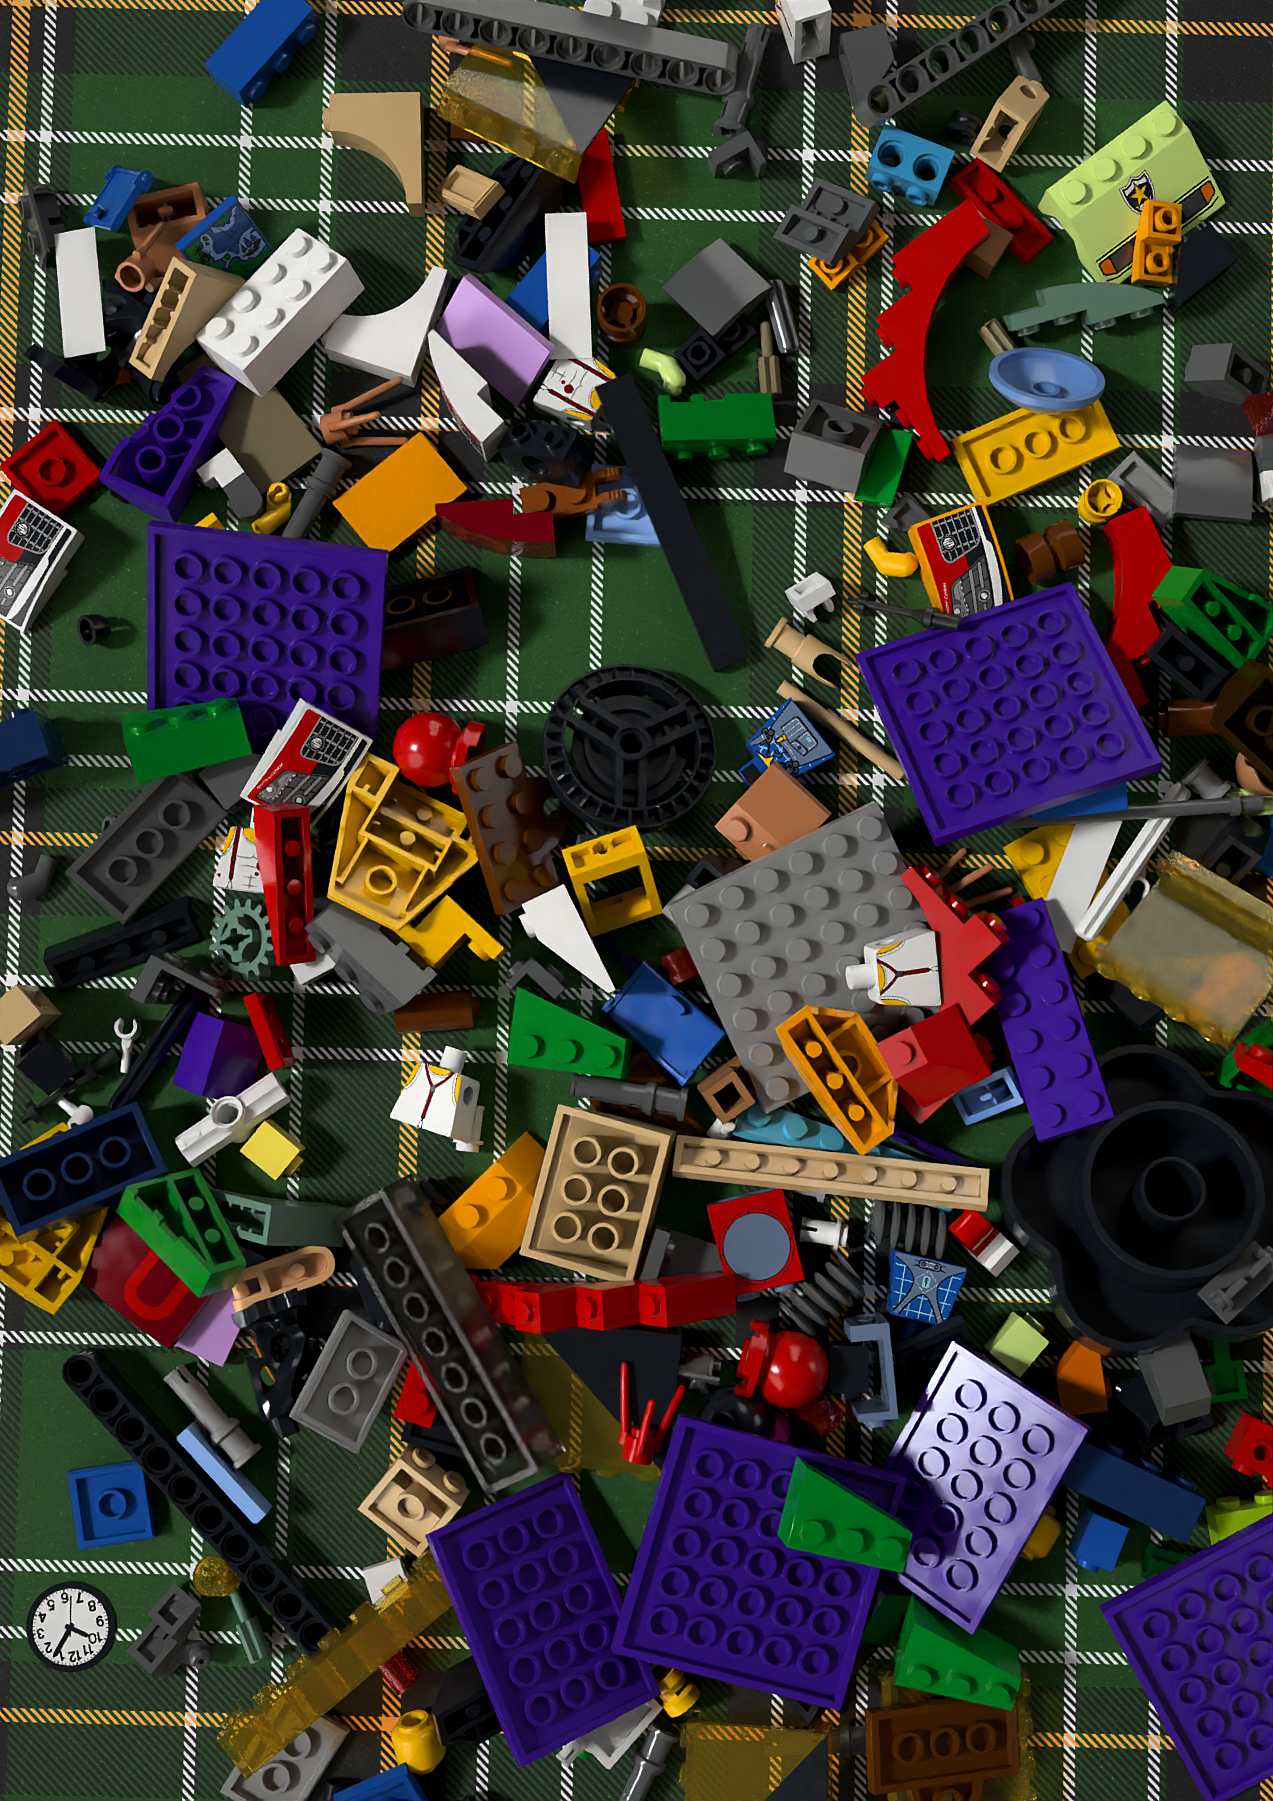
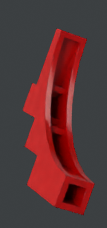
(928, 268)
(1138, 569)
(963, 948)
(610, 1304)

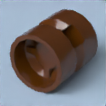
(621, 315)
(1055, 549)

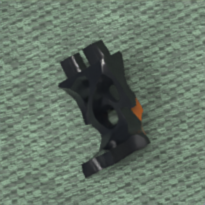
(122, 326)
(267, 1322)

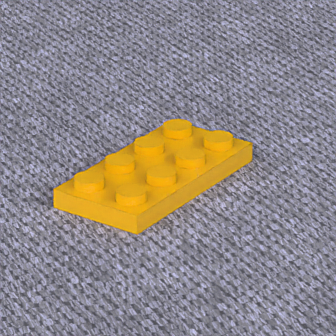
(1030, 450)
(1036, 863)

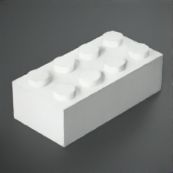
(280, 312)

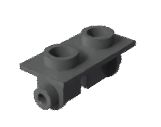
(39, 209)
(1239, 1282)
(698, 1371)

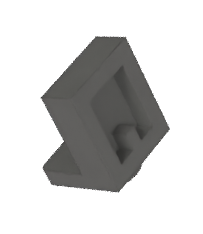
(732, 155)

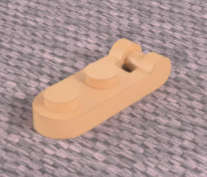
(284, 1272)

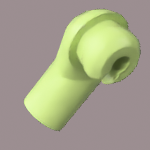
(668, 368)

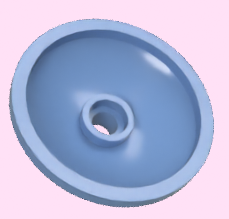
(1046, 380)

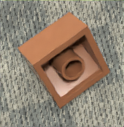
(771, 814)

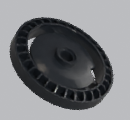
(611, 770)

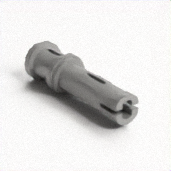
(223, 1430)

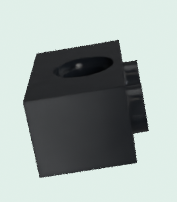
(545, 452)

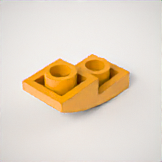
(1154, 242)
(865, 248)

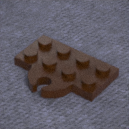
(510, 825)
(939, 1748)

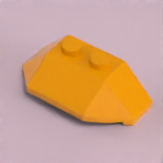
(843, 1072)
(494, 1211)

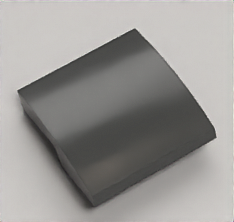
(827, 222)
(717, 288)
(1212, 483)

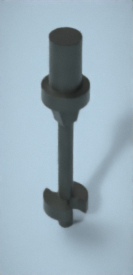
(928, 617)
(90, 1071)

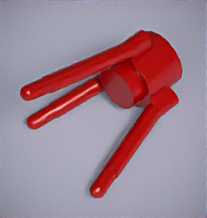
(640, 1441)

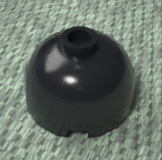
(739, 1412)

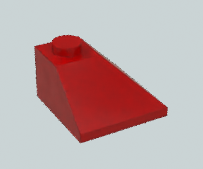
(935, 1057)

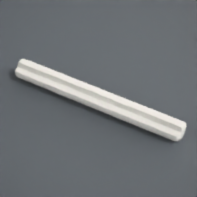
(1128, 869)

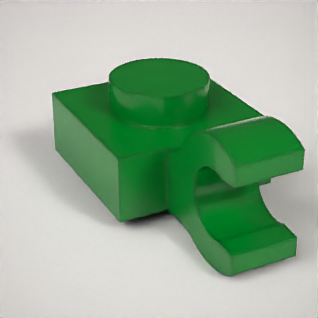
(1225, 1372)

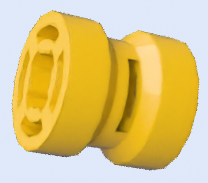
(1105, 497)
(675, 1690)

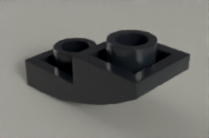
(704, 354)

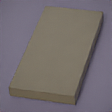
(262, 432)

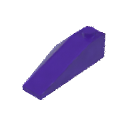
(161, 458)

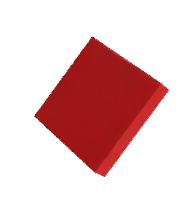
(53, 470)
(269, 1031)

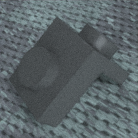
(547, 977)

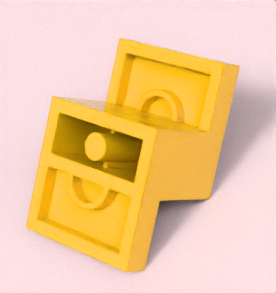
(444, 933)

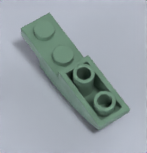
(1095, 301)

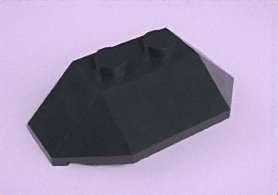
(513, 223)
(463, 1707)

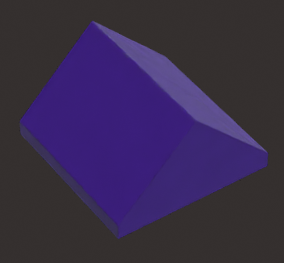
(218, 1057)

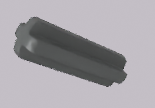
(782, 318)

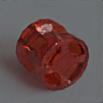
(679, 965)
(821, 1415)

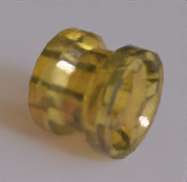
(225, 1580)

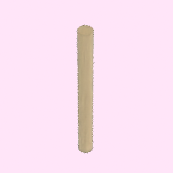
(841, 730)

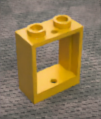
(587, 864)

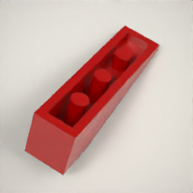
(286, 877)

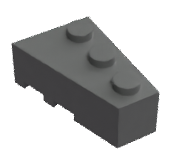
(367, 958)
(1177, 1380)

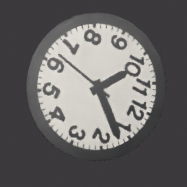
(70, 1627)

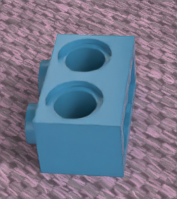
(913, 155)

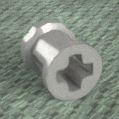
(1205, 780)

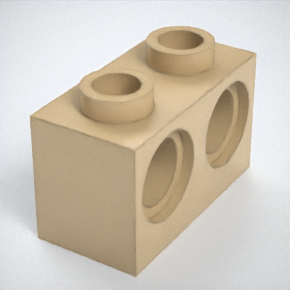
(23, 1013)

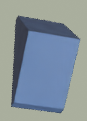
(989, 1095)

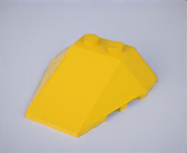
(395, 847)
(52, 1264)

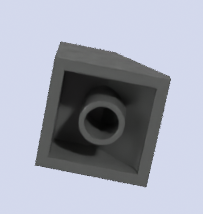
(833, 446)

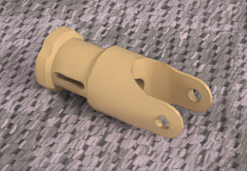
(801, 649)

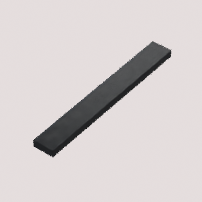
(671, 521)

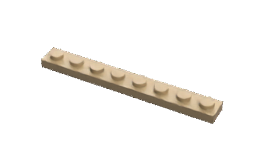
(831, 1173)

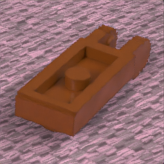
(573, 502)

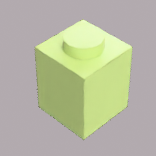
(1017, 1342)

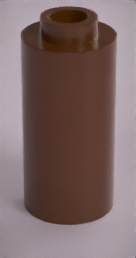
(1185, 717)
(438, 1012)

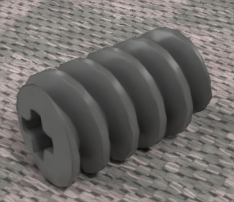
(909, 1227)
(824, 1296)

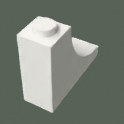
(391, 341)

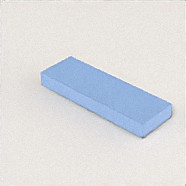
(219, 1468)

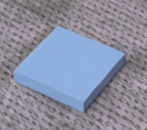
(624, 521)

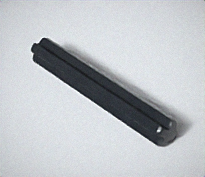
(157, 1047)

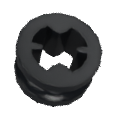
(963, 127)

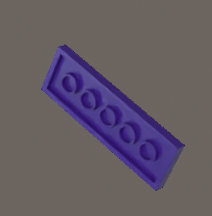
(1046, 1027)

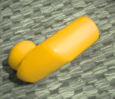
(888, 562)

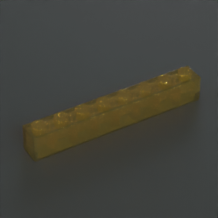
(336, 1668)

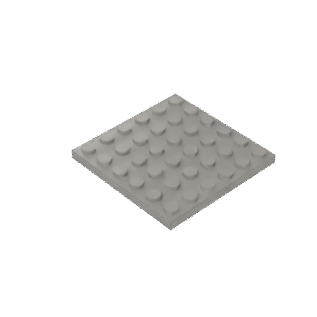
(789, 929)

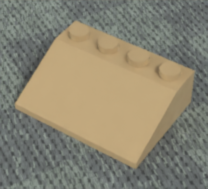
(598, 1193)

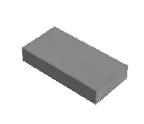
(1143, 487)

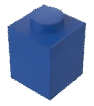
(1097, 1539)

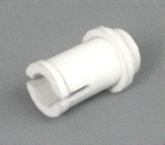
(474, 1142)
(826, 1232)

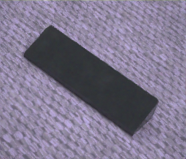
(122, 945)

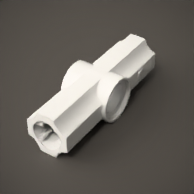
(214, 1131)

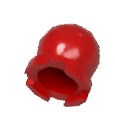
(434, 743)
(783, 1366)

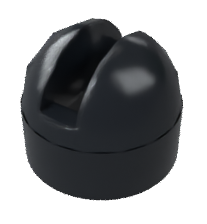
(93, 629)

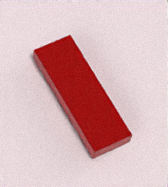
(600, 194)
(1000, 205)

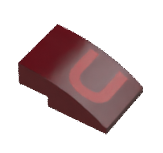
(499, 529)
(141, 1285)

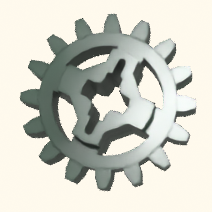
(244, 941)

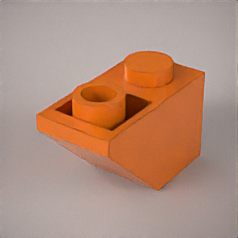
(1079, 1381)

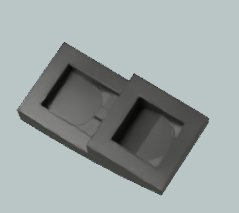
(163, 1637)

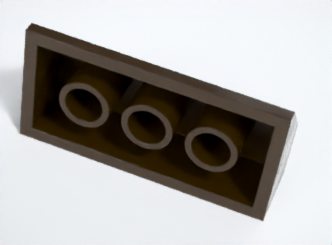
(1246, 715)

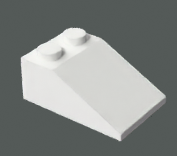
(560, 928)

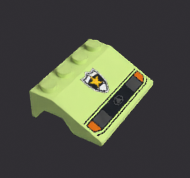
(1106, 193)

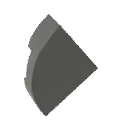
(904, 514)

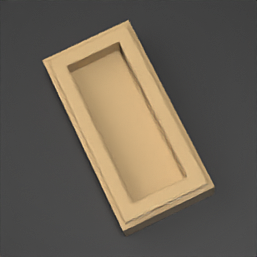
(469, 191)

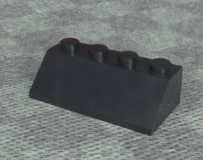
(432, 619)

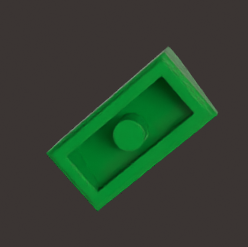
(885, 469)

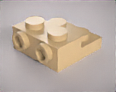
(415, 1498)

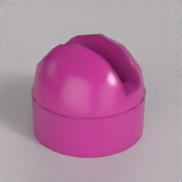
(782, 1427)

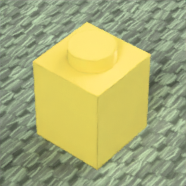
(274, 1150)

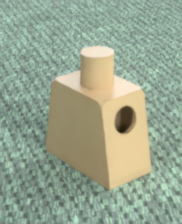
(1017, 108)

